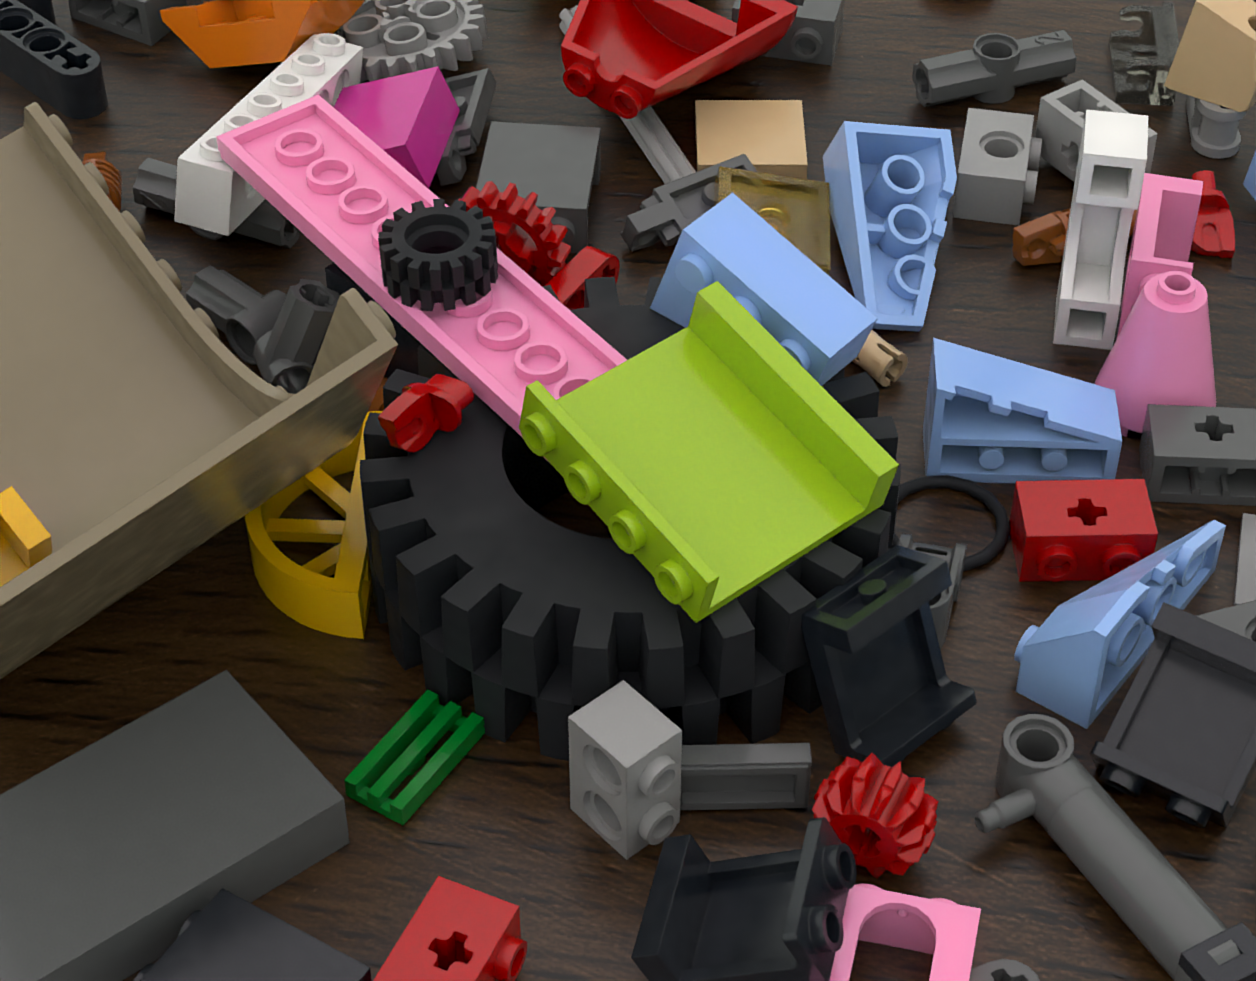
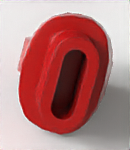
(1214, 225)
(424, 410)

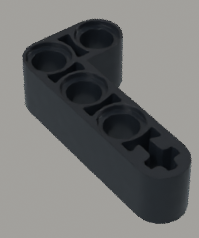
(50, 59)

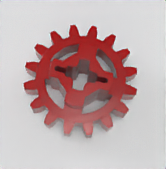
(522, 229)

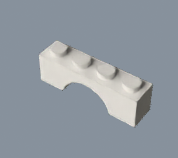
(1099, 226)

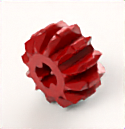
(878, 813)

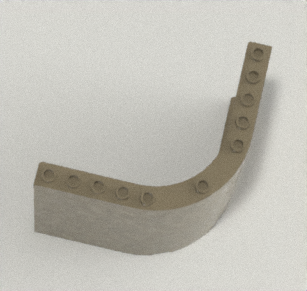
(123, 402)

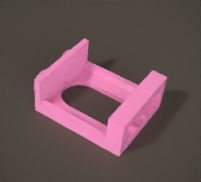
(1160, 234)
(909, 923)

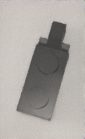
(473, 96)
(676, 206)

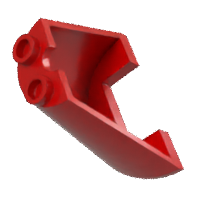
(649, 50)

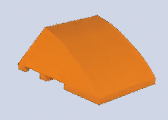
(254, 30)

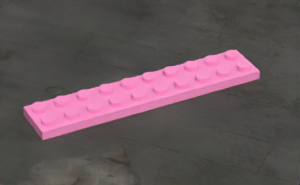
(340, 193)

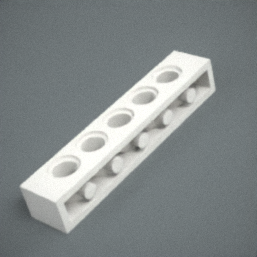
(210, 190)

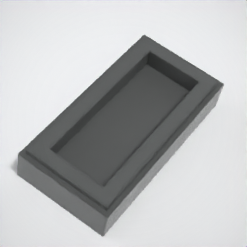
(745, 776)

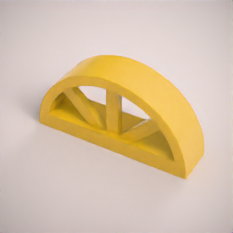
(307, 591)

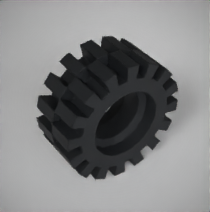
(438, 254)

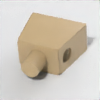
(1218, 54)

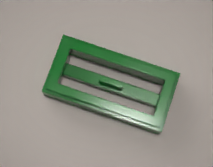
(405, 750)

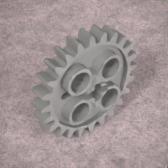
(414, 35)

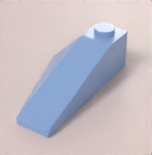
(890, 214)
(1105, 632)

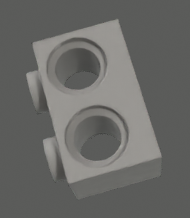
(625, 769)

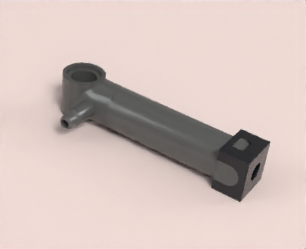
(1158, 905)

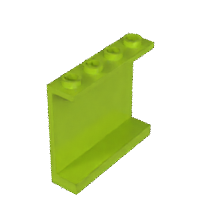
(711, 456)

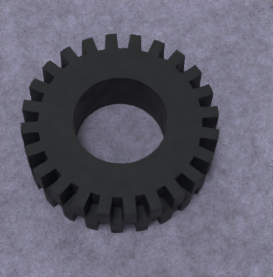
(558, 616)

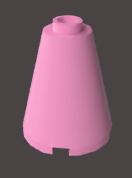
(1162, 351)

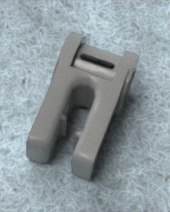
(1213, 128)

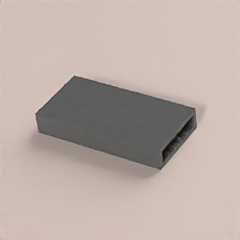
(149, 828)

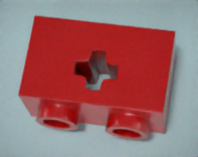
(1080, 528)
(458, 938)

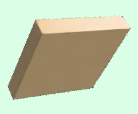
(764, 130)

